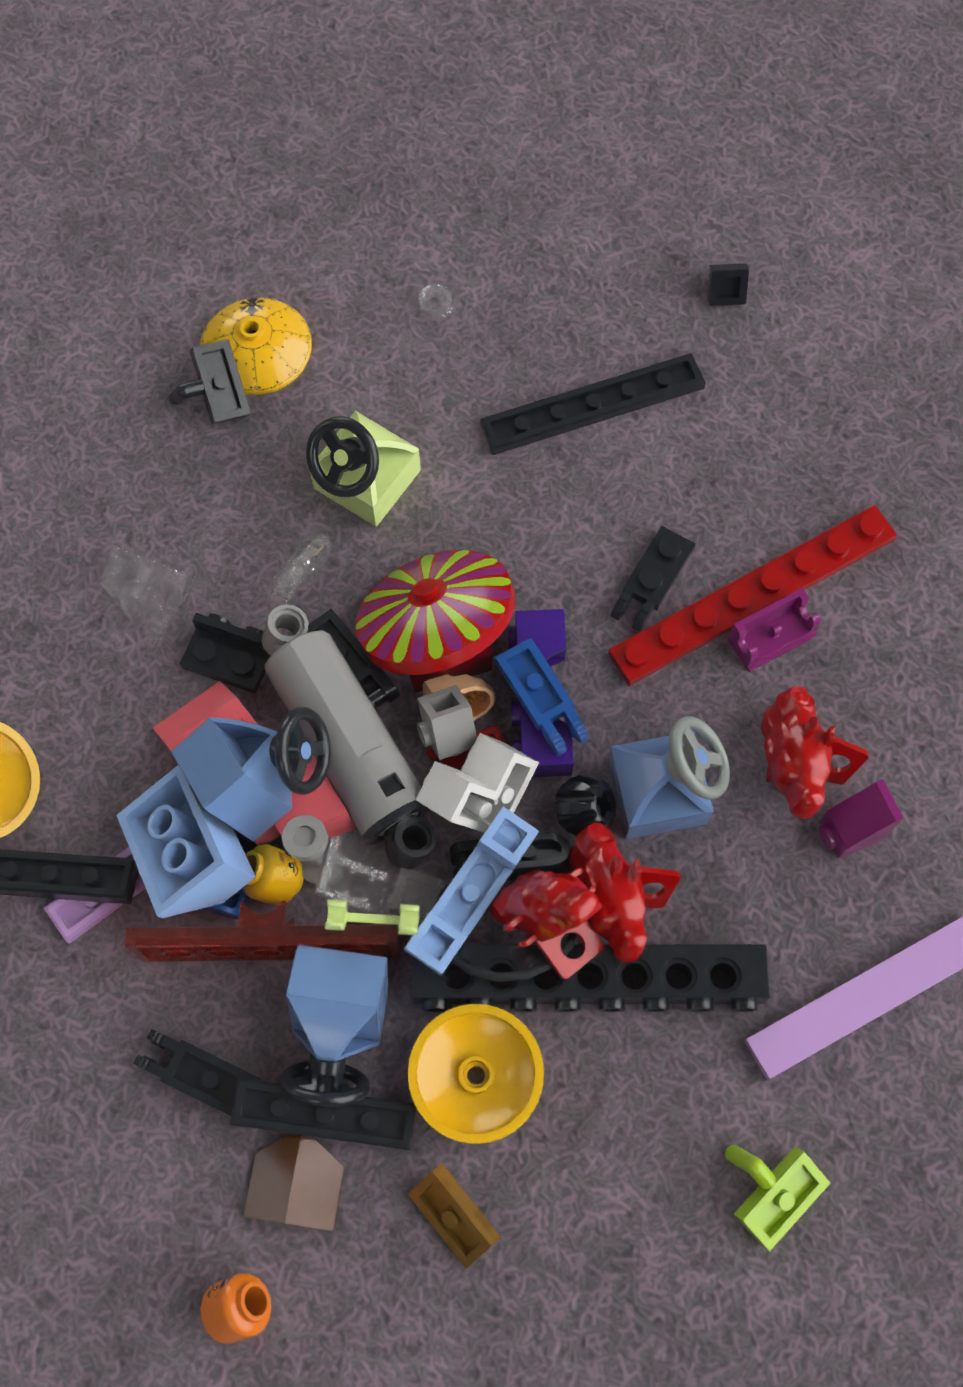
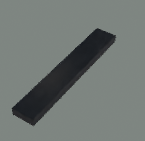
(592, 403)

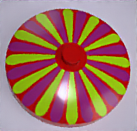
(436, 612)

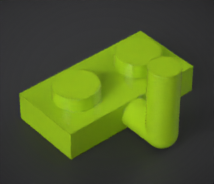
(780, 1194)

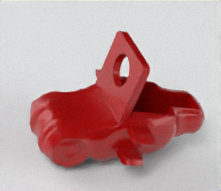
(802, 752)
(618, 890)
(547, 909)

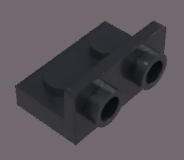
(226, 652)

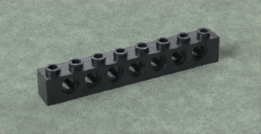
(743, 963)

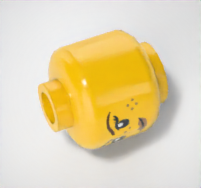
(276, 875)

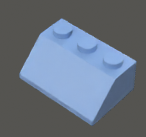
(182, 849)

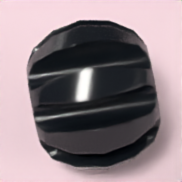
(583, 802)

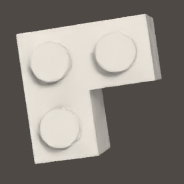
(488, 781)

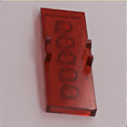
(258, 939)

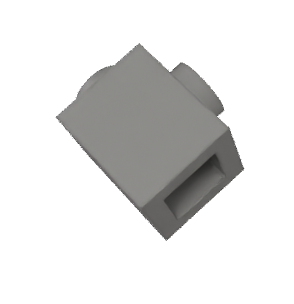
(446, 722)

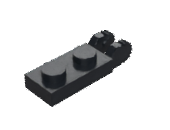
(654, 575)
(196, 1072)

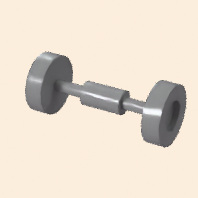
(306, 841)

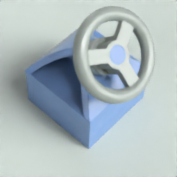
(663, 779)

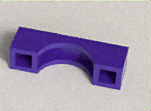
(549, 635)

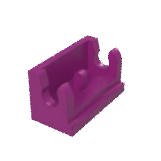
(774, 630)

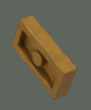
(454, 1215)

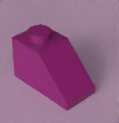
(860, 820)

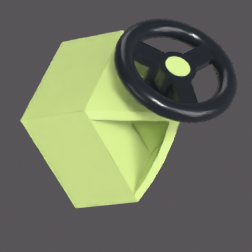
(361, 465)

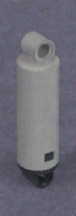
(364, 758)

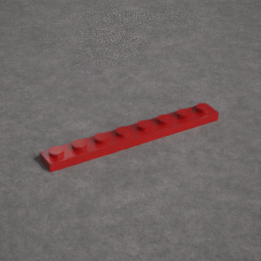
(720, 610)

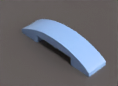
(471, 891)

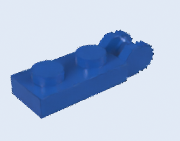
(540, 693)

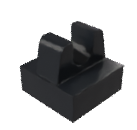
(728, 284)

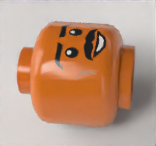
(235, 1308)

